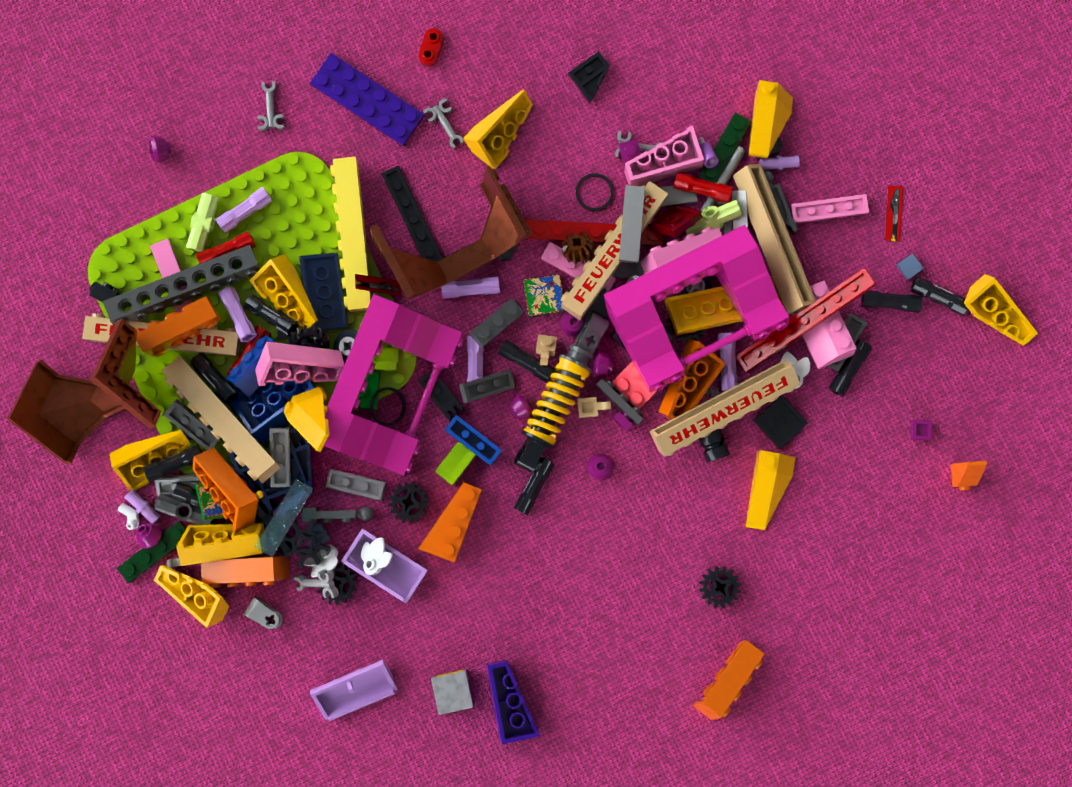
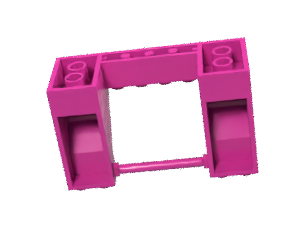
(742, 274)
(404, 330)

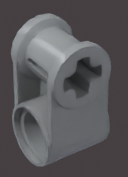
(260, 612)

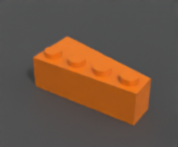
(177, 327)
(691, 388)
(451, 527)
(245, 570)

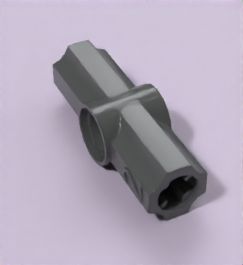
(173, 507)

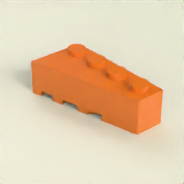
(227, 488)
(729, 681)

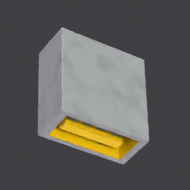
(452, 692)

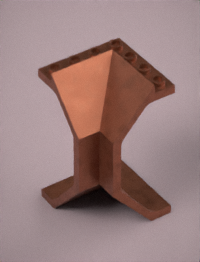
(501, 232)
(66, 409)

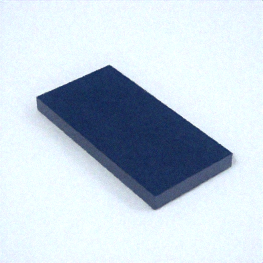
(324, 289)

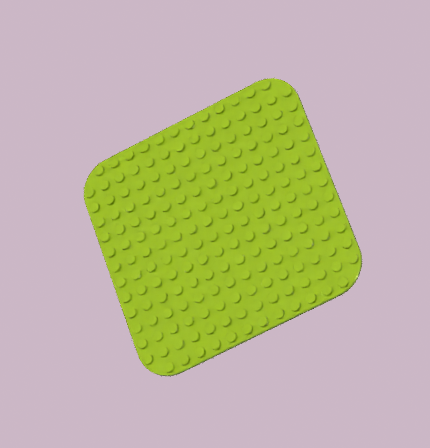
(294, 224)

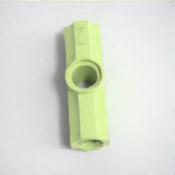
(716, 217)
(202, 222)

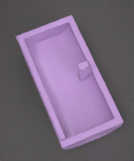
(398, 578)
(354, 690)

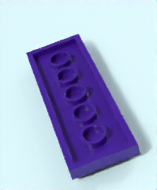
(367, 99)

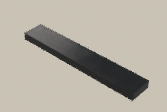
(411, 214)

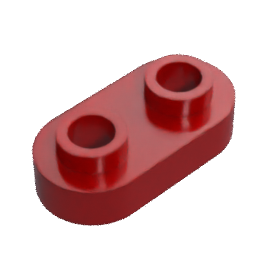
(431, 46)

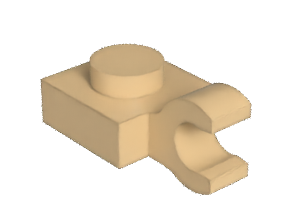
(546, 347)
(589, 407)

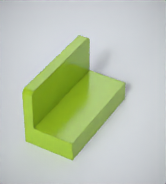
(387, 360)
(455, 463)

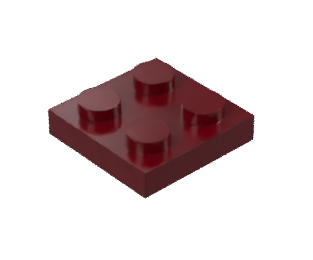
(675, 221)

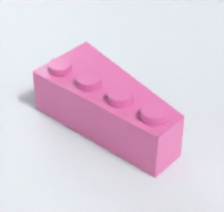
(678, 155)
(674, 249)
(297, 363)

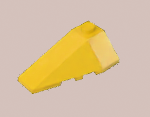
(770, 115)
(494, 134)
(282, 286)
(995, 308)
(307, 416)
(131, 458)
(769, 483)
(193, 595)

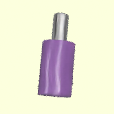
(708, 153)

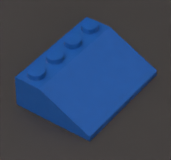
(266, 407)

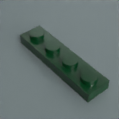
(726, 147)
(147, 558)

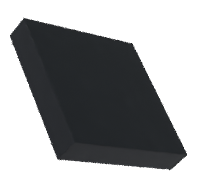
(780, 422)

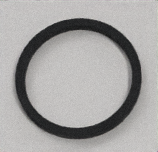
(594, 175)
(403, 406)

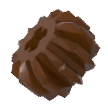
(577, 248)

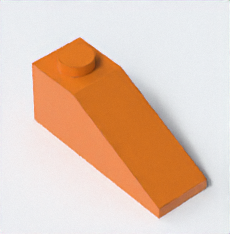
(967, 474)

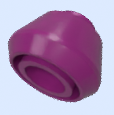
(159, 149)
(567, 328)
(601, 364)
(520, 408)
(596, 471)
(148, 535)

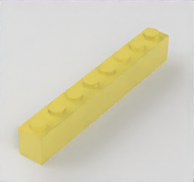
(352, 231)

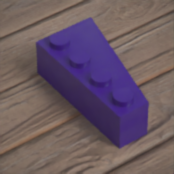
(510, 709)

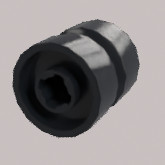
(714, 446)

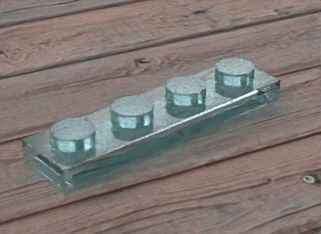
(283, 517)

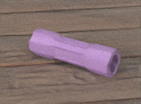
(255, 202)
(471, 287)
(242, 325)
(475, 359)
(728, 373)

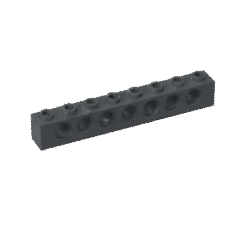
(153, 291)

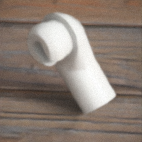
(132, 516)

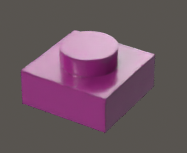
(629, 150)
(623, 420)
(921, 430)

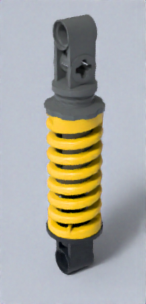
(570, 371)

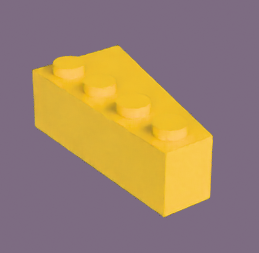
(217, 543)

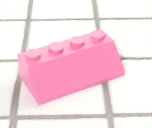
(830, 339)

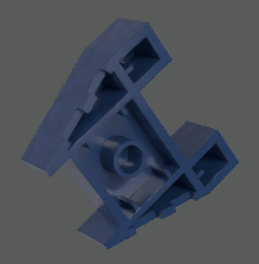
(300, 469)

